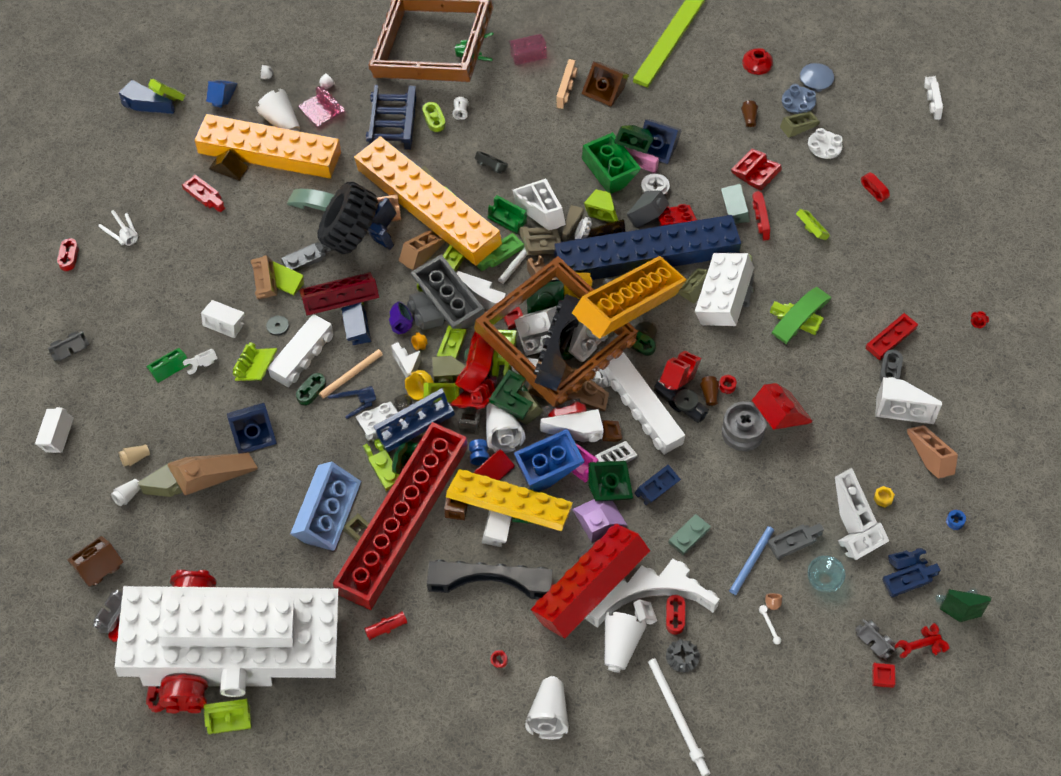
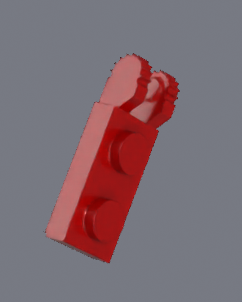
(761, 214)

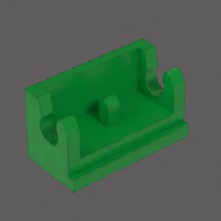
(507, 214)

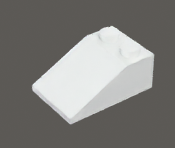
(905, 402)

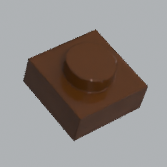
(611, 431)

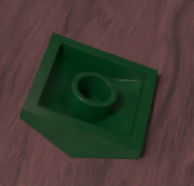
(610, 481)
(964, 605)

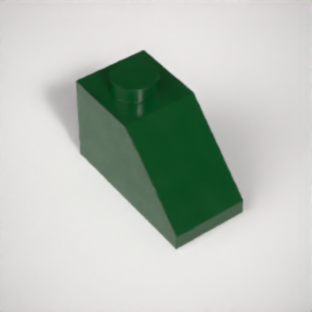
(634, 138)

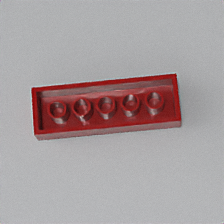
(590, 580)

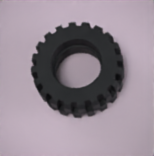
(347, 218)

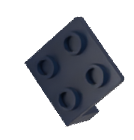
(378, 228)

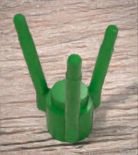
(460, 48)

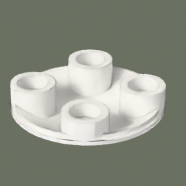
(825, 144)

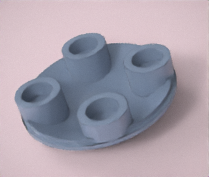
(816, 76)
(798, 99)

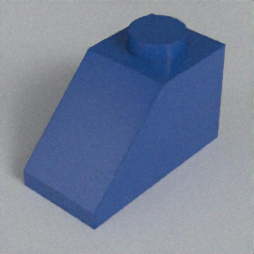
(220, 92)

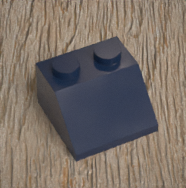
(664, 139)
(251, 428)

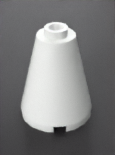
(278, 110)
(502, 430)
(621, 639)
(549, 711)

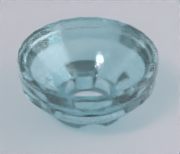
(829, 566)

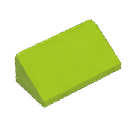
(287, 279)

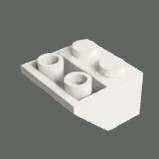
(534, 329)

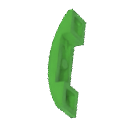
(800, 313)

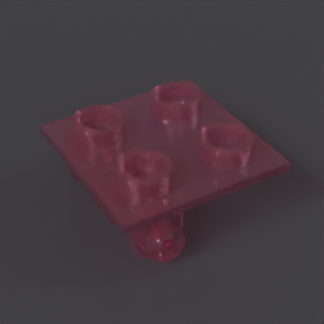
(321, 107)

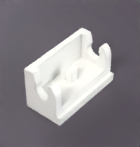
(222, 318)
(496, 529)
(864, 542)

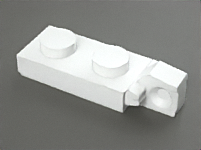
(933, 94)

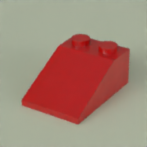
(780, 407)

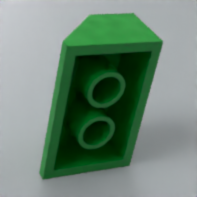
(610, 163)

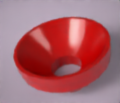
(757, 65)

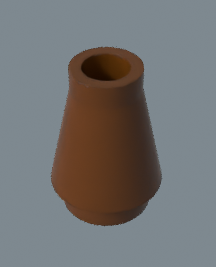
(749, 111)
(710, 390)

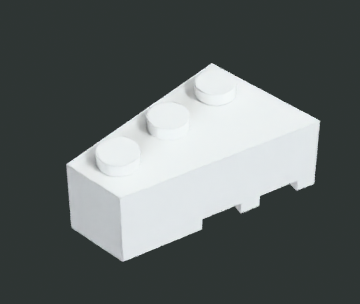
(540, 204)

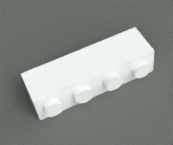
(301, 350)

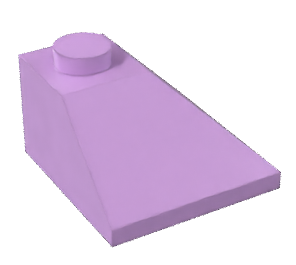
(598, 517)

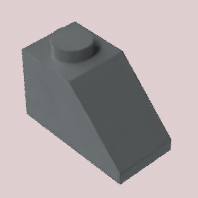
(647, 208)

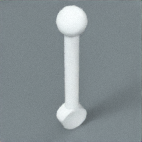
(763, 610)

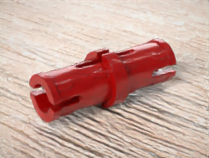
(385, 625)

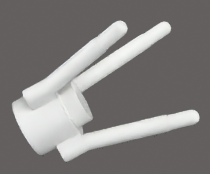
(127, 235)

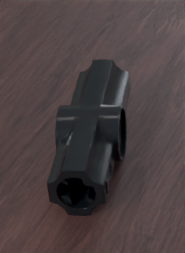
(697, 414)

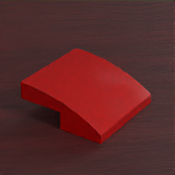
(756, 169)

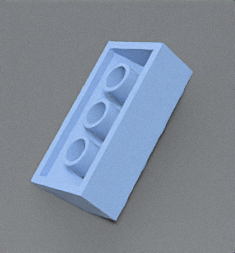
(326, 506)

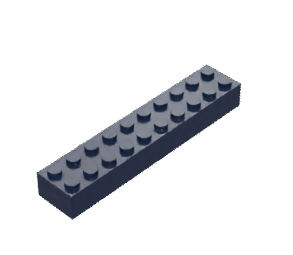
(675, 243)

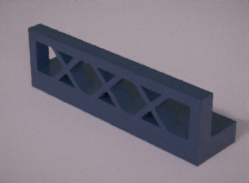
(414, 422)

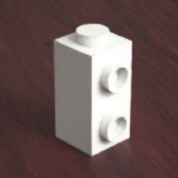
(54, 430)

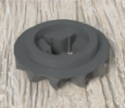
(676, 662)

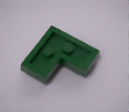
(507, 395)

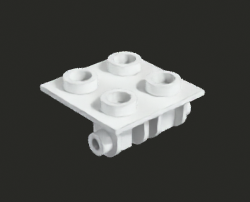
(374, 416)

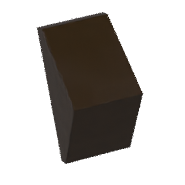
(229, 165)

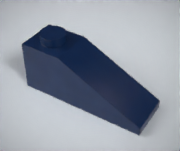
(144, 99)

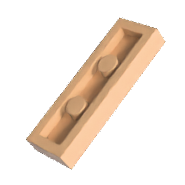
(566, 84)

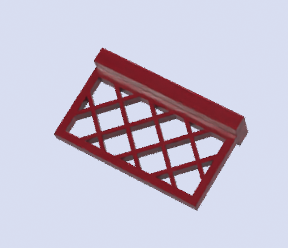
(339, 293)

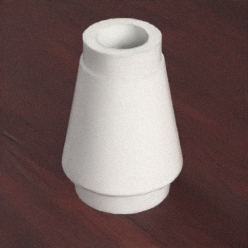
(125, 492)

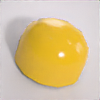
(415, 384)

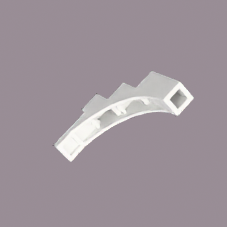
(646, 583)

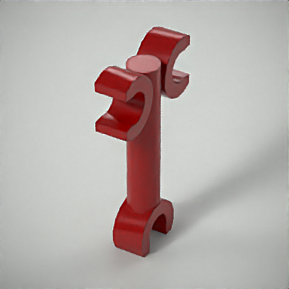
(931, 637)

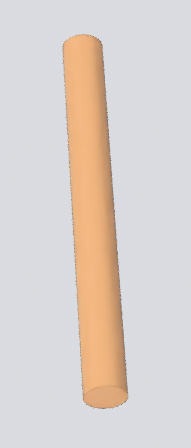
(351, 373)

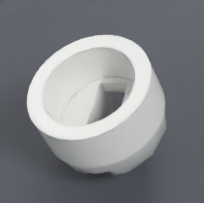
(266, 72)
(326, 81)

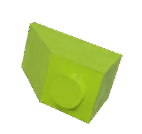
(601, 206)

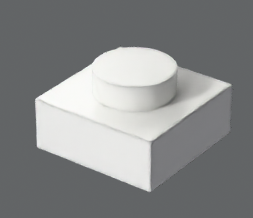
(644, 611)

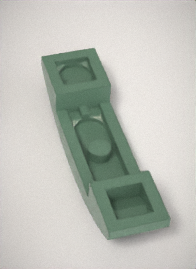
(310, 198)

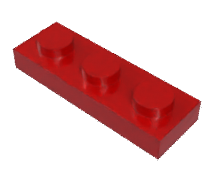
(891, 336)

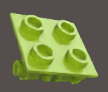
(253, 363)

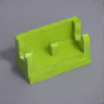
(227, 716)

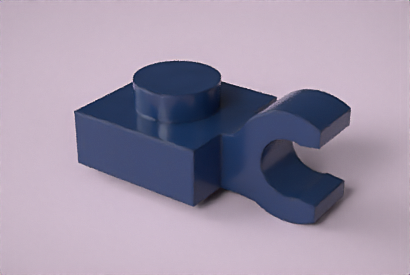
(906, 559)

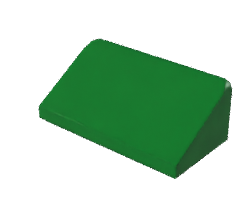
(167, 365)

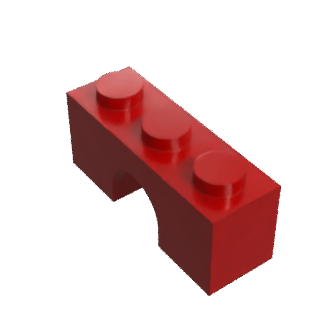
(680, 370)

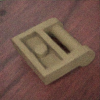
(539, 244)

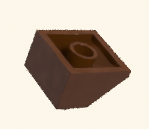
(604, 83)
(95, 561)

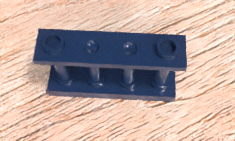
(406, 124)

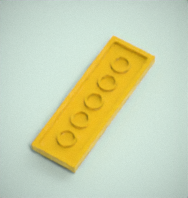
(509, 499)

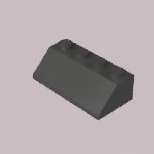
(448, 293)

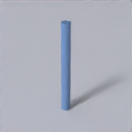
(751, 560)

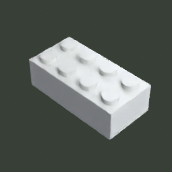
(724, 289)

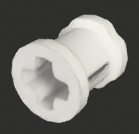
(460, 108)

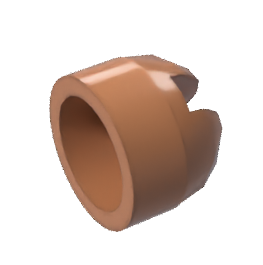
(773, 601)

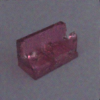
(528, 49)

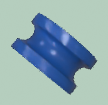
(955, 513)

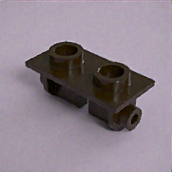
(607, 229)

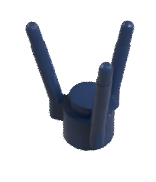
(365, 395)

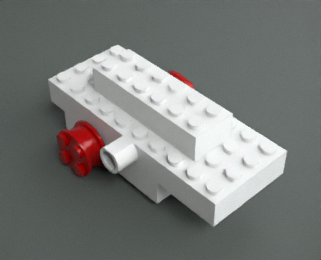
(223, 637)

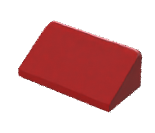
(496, 466)

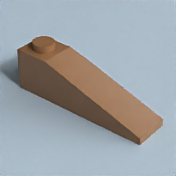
(205, 471)

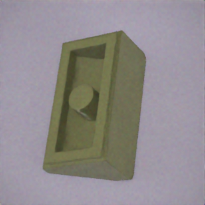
(693, 285)

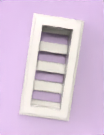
(613, 450)

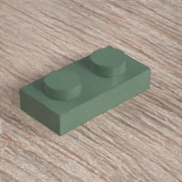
(689, 534)

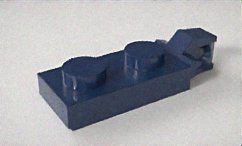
(910, 578)

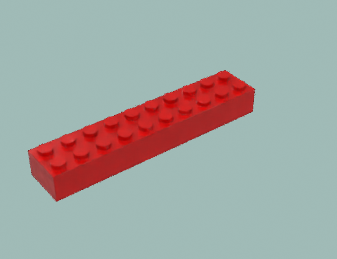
(400, 516)

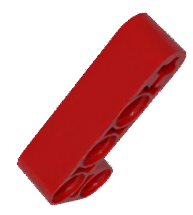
(477, 364)

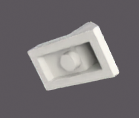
(406, 362)

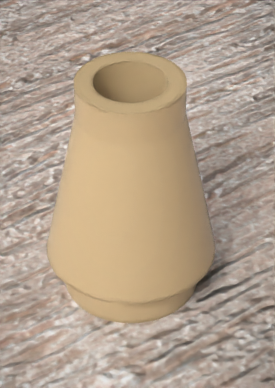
(133, 454)

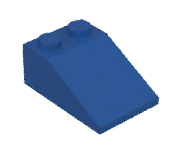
(548, 460)

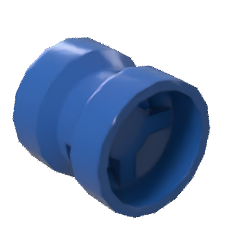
(479, 451)

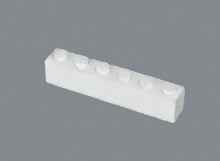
(644, 404)

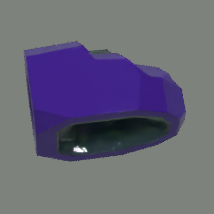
(400, 318)

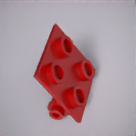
(677, 214)
(478, 398)

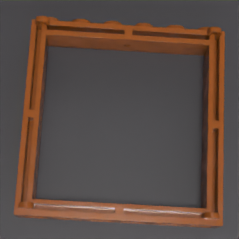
(385, 68)
(485, 328)

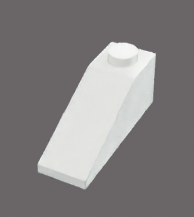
(582, 425)
(852, 503)

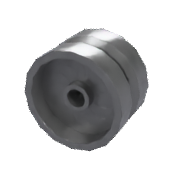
(743, 426)

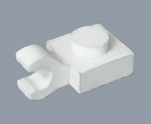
(205, 359)

